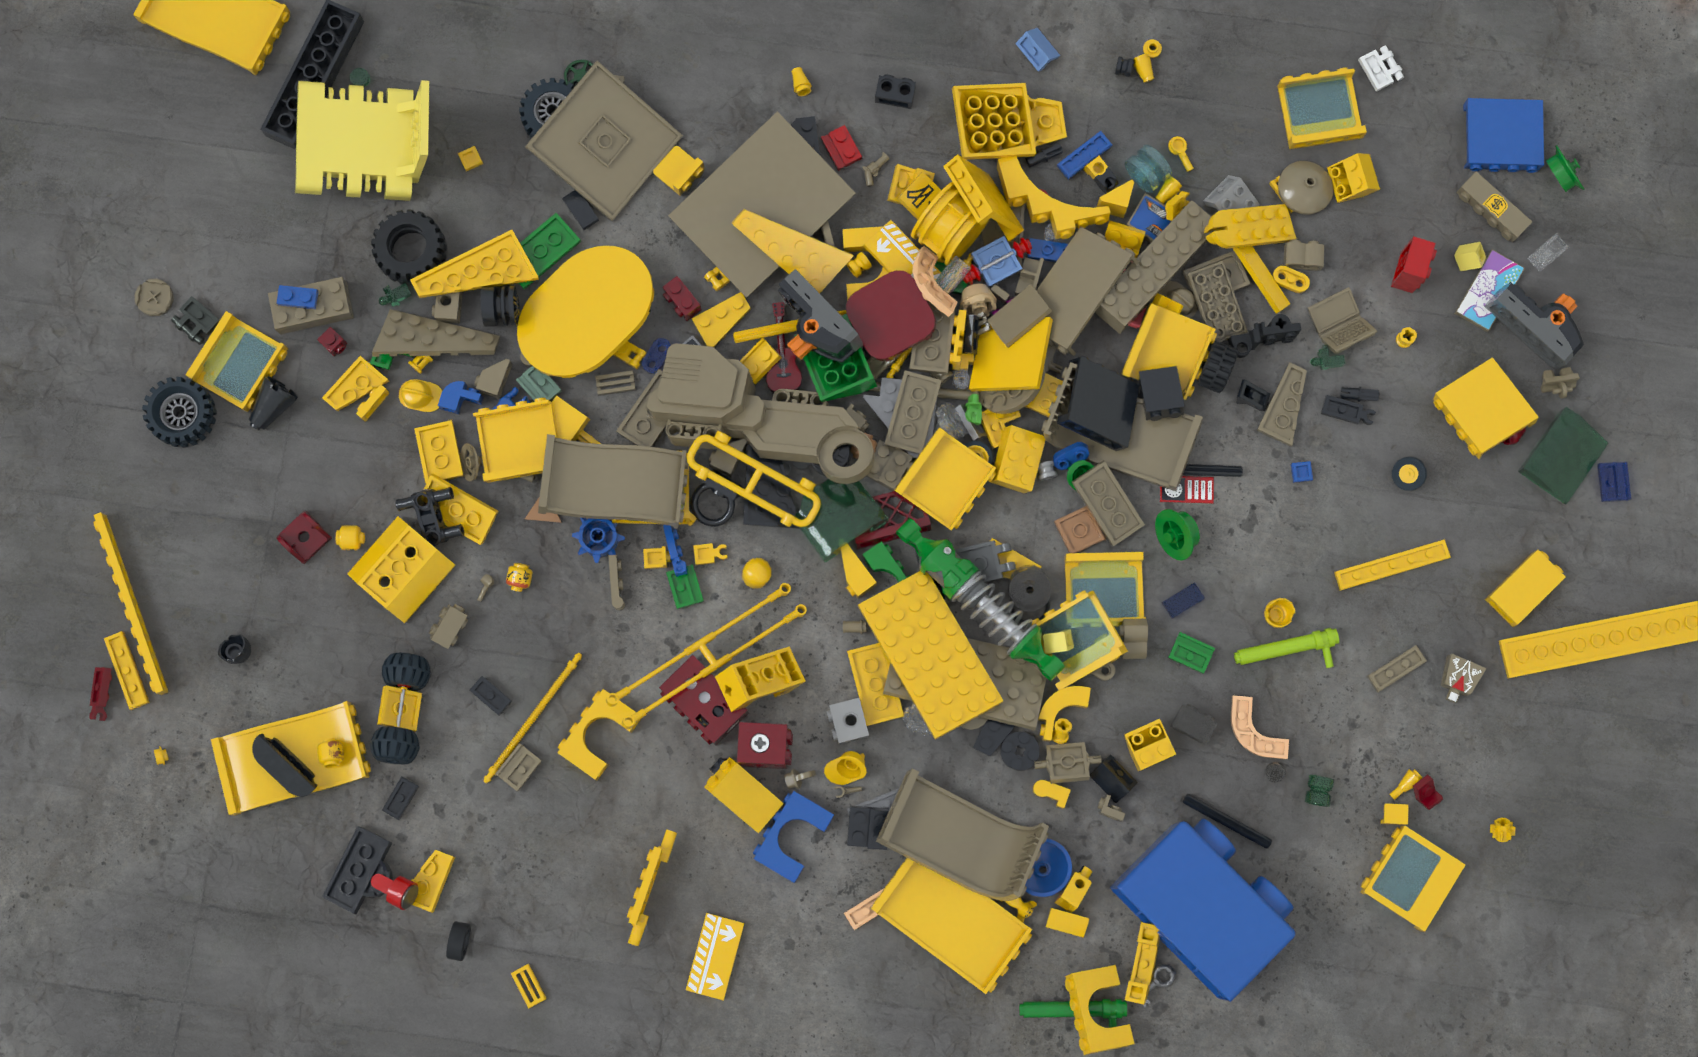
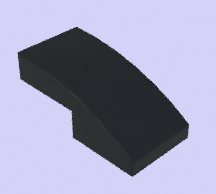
(580, 209)

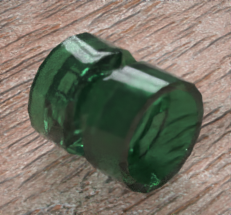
(1319, 790)

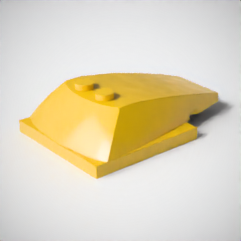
(1005, 121)

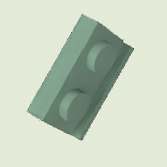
(538, 384)

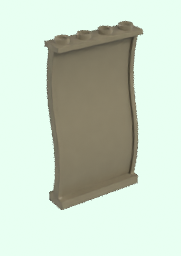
(613, 482)

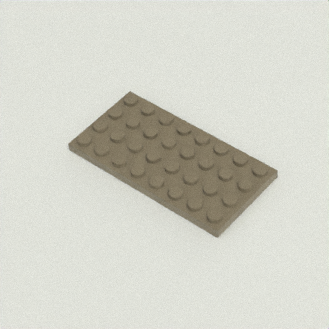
(1015, 679)

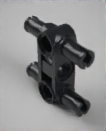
(430, 515)

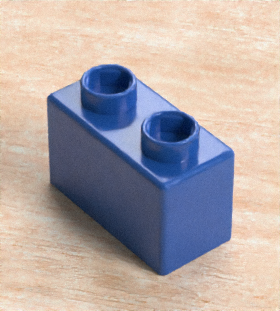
(1206, 908)

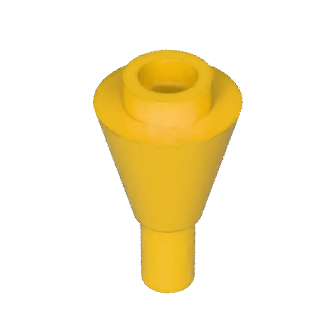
(1406, 783)

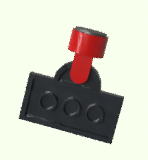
(366, 874)

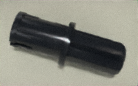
(1044, 155)
(1360, 394)

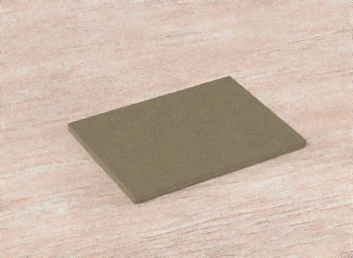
(768, 175)

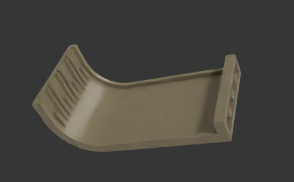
(1155, 449)
(961, 839)

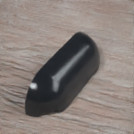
(283, 766)

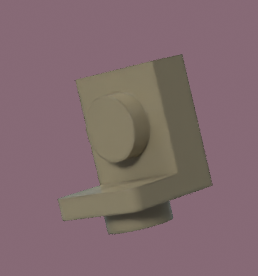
(1111, 812)

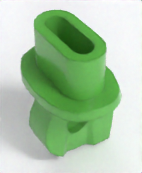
(973, 413)

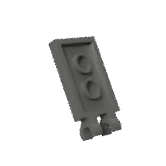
(987, 560)

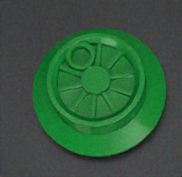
(1564, 170)
(1177, 533)

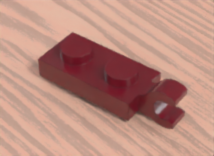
(100, 693)

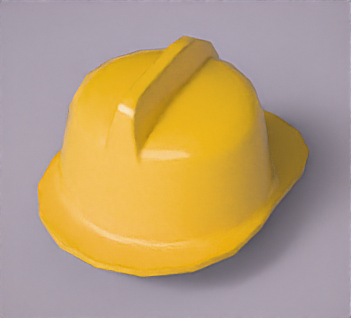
(420, 395)
(846, 768)

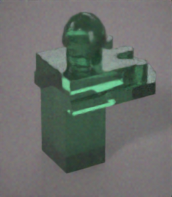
(395, 296)
(1326, 361)

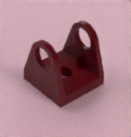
(291, 534)

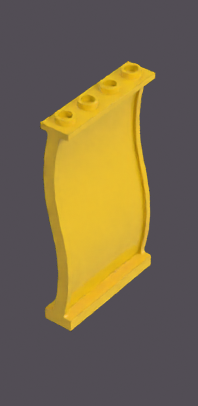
(228, 28)
(250, 786)
(953, 923)

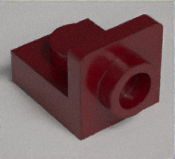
(332, 341)
(1426, 793)

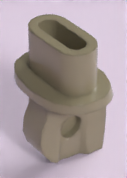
(795, 779)

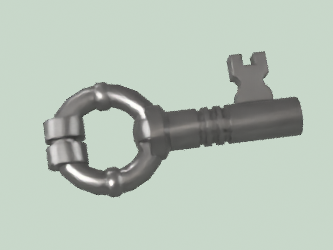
(1156, 981)

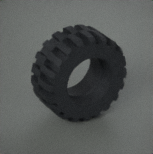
(398, 226)

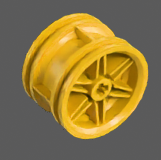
(947, 225)

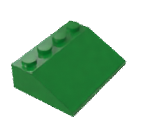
(839, 379)

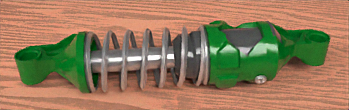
(964, 583)

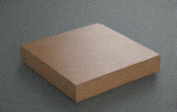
(1079, 530)

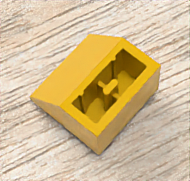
(1353, 177)
(1149, 745)

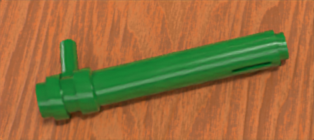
(1045, 1009)

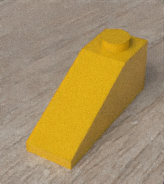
(857, 576)

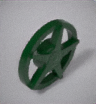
(578, 74)

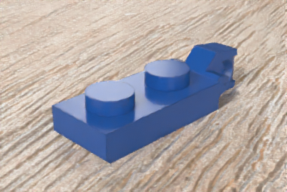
(675, 551)

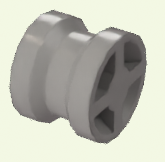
(1046, 471)

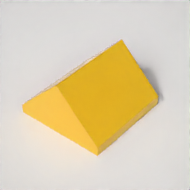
(1117, 199)

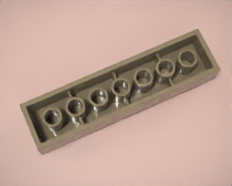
(1156, 267)

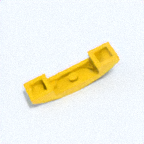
(1144, 964)

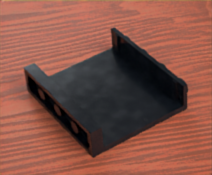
(1101, 405)

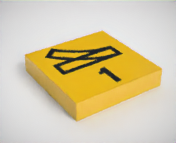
(919, 195)

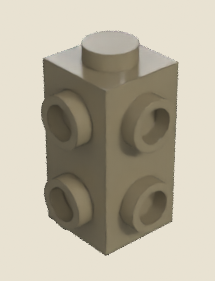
(450, 622)

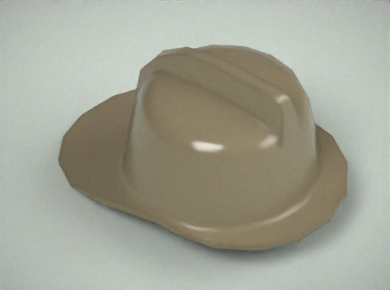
(1180, 294)

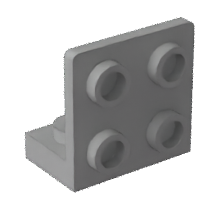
(1231, 194)

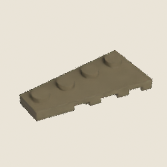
(1282, 412)

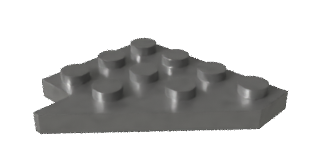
(885, 403)

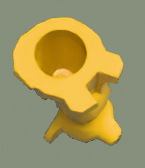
(1024, 909)

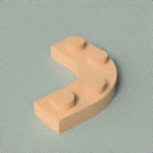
(924, 278)
(1248, 736)

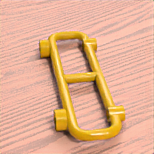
(721, 441)

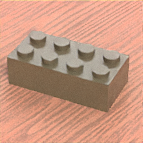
(331, 307)

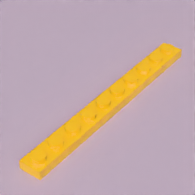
(132, 609)

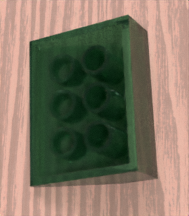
(1564, 455)

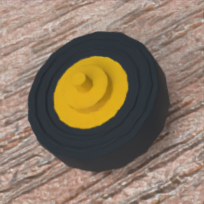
(1409, 473)

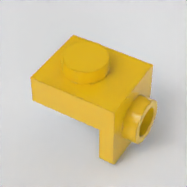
(656, 558)

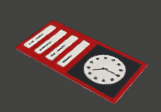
(1190, 491)

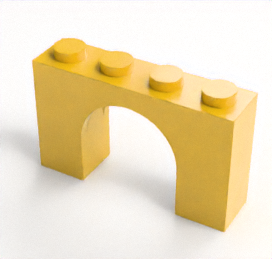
(853, 242)
(575, 747)
(1092, 1036)

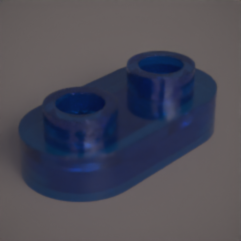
(655, 355)

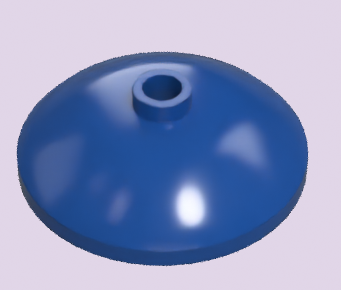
(1059, 870)

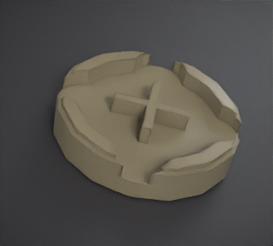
(154, 297)

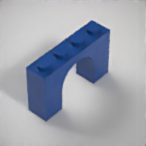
(795, 808)

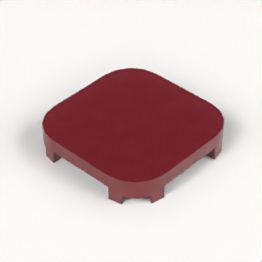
(890, 315)

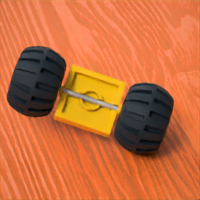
(400, 708)

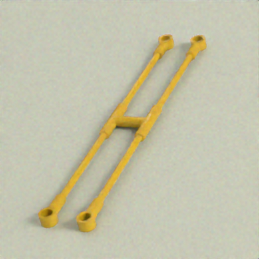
(701, 645)

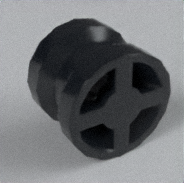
(1123, 66)

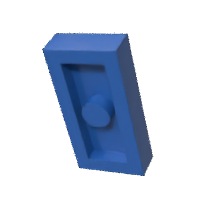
(297, 297)

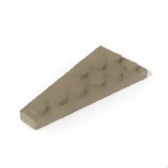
(428, 337)

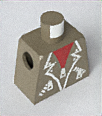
(1460, 677)

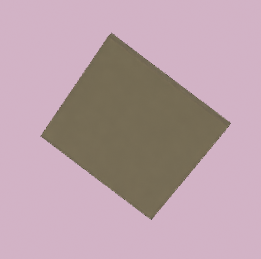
(604, 140)

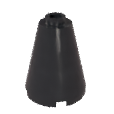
(270, 403)

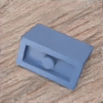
(1037, 49)

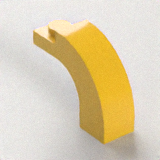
(1070, 696)

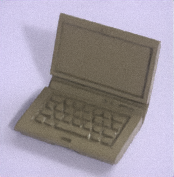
(1339, 321)

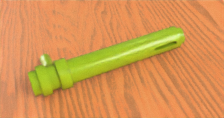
(1316, 640)

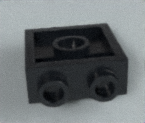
(865, 826)

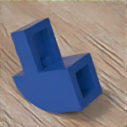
(454, 394)

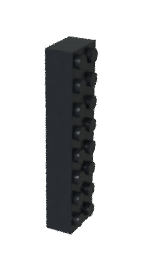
(316, 62)

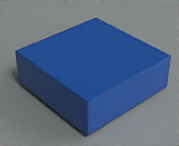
(1301, 472)

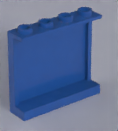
(1504, 134)

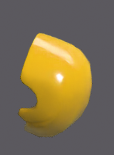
(756, 573)
(1279, 612)

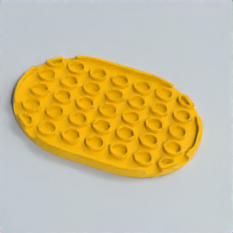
(585, 311)

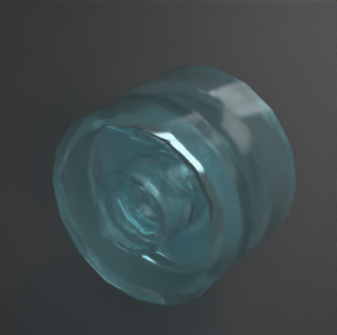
(1148, 168)

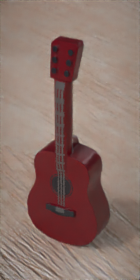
(785, 372)

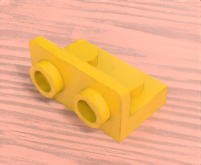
(1125, 236)

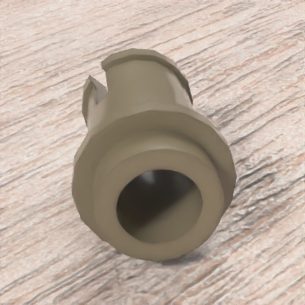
(855, 626)

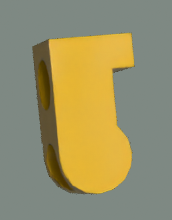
(1055, 792)

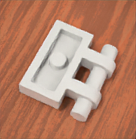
(1377, 71)

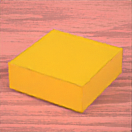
(470, 158)

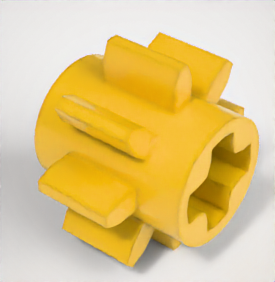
(1502, 829)

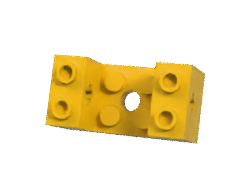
(759, 677)

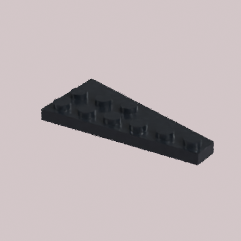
(769, 490)

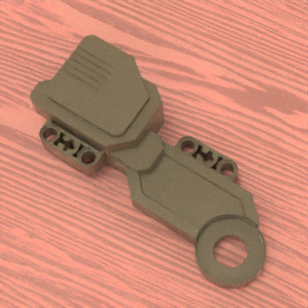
(713, 393)

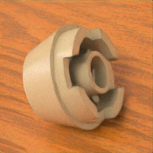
(978, 299)

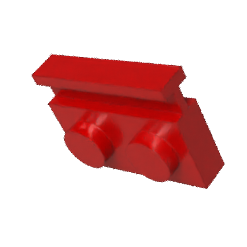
(841, 147)

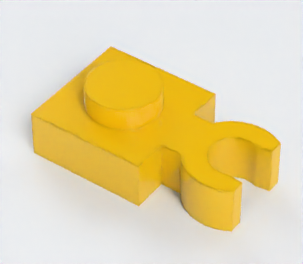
(1176, 204)
(705, 553)

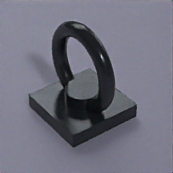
(720, 491)

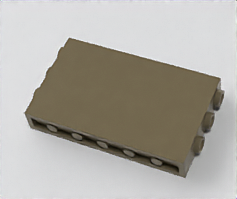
(1080, 284)

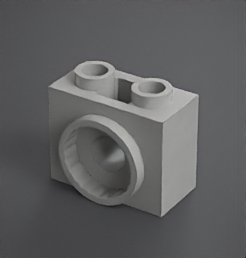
(838, 714)

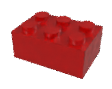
(1414, 265)

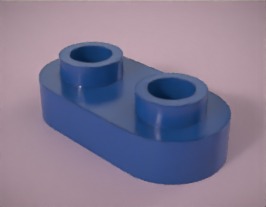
(1068, 455)

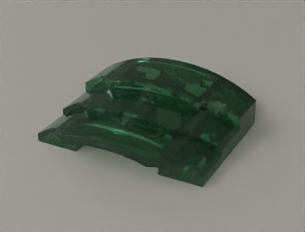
(843, 516)

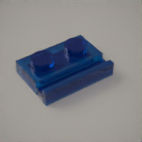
(1614, 481)

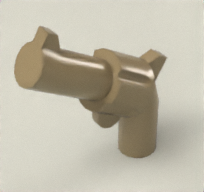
(873, 168)

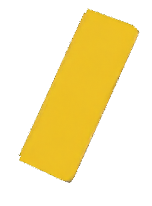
(1067, 922)

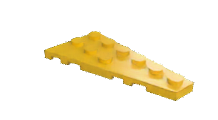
(793, 249)
(487, 265)

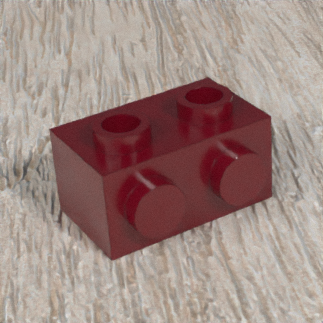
(682, 299)

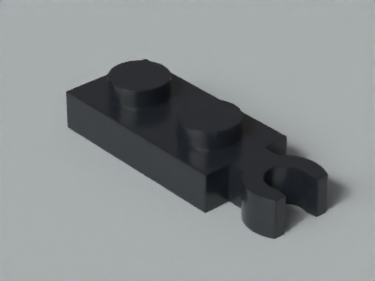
(1345, 410)

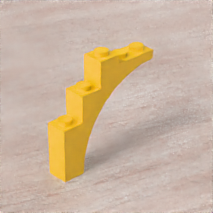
(1041, 207)

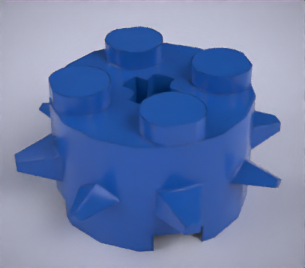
(602, 547)

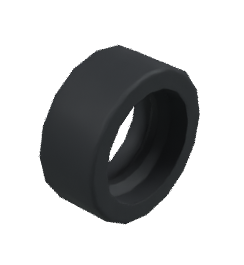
(458, 941)

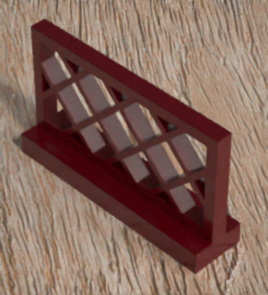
(888, 533)

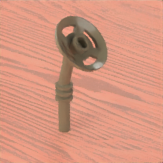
(473, 463)

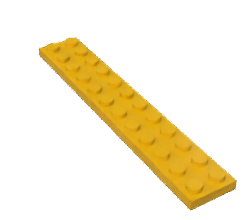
(1600, 639)

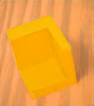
(1395, 814)

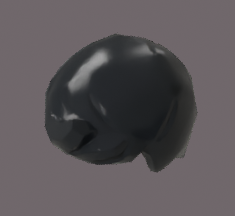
(235, 649)

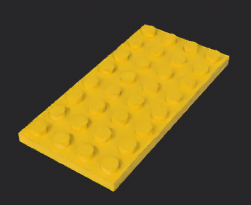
(930, 654)

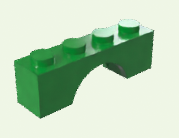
(880, 559)

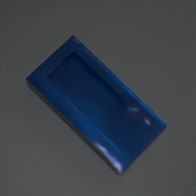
(1183, 600)

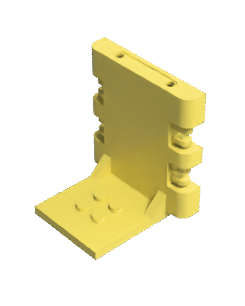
(361, 139)

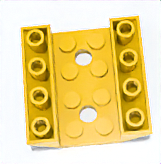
(410, 578)

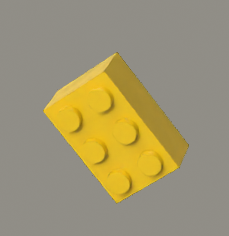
(1018, 459)

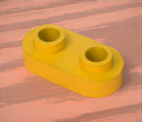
(1291, 277)

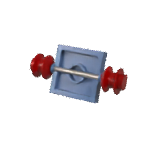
(997, 261)

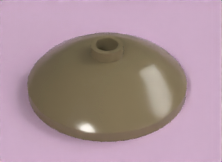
(1300, 195)

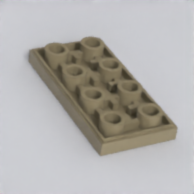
(1217, 300)

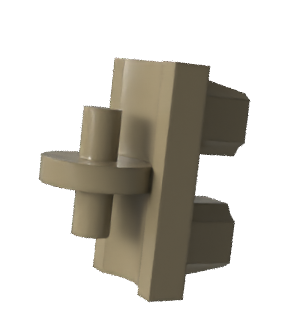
(1559, 384)

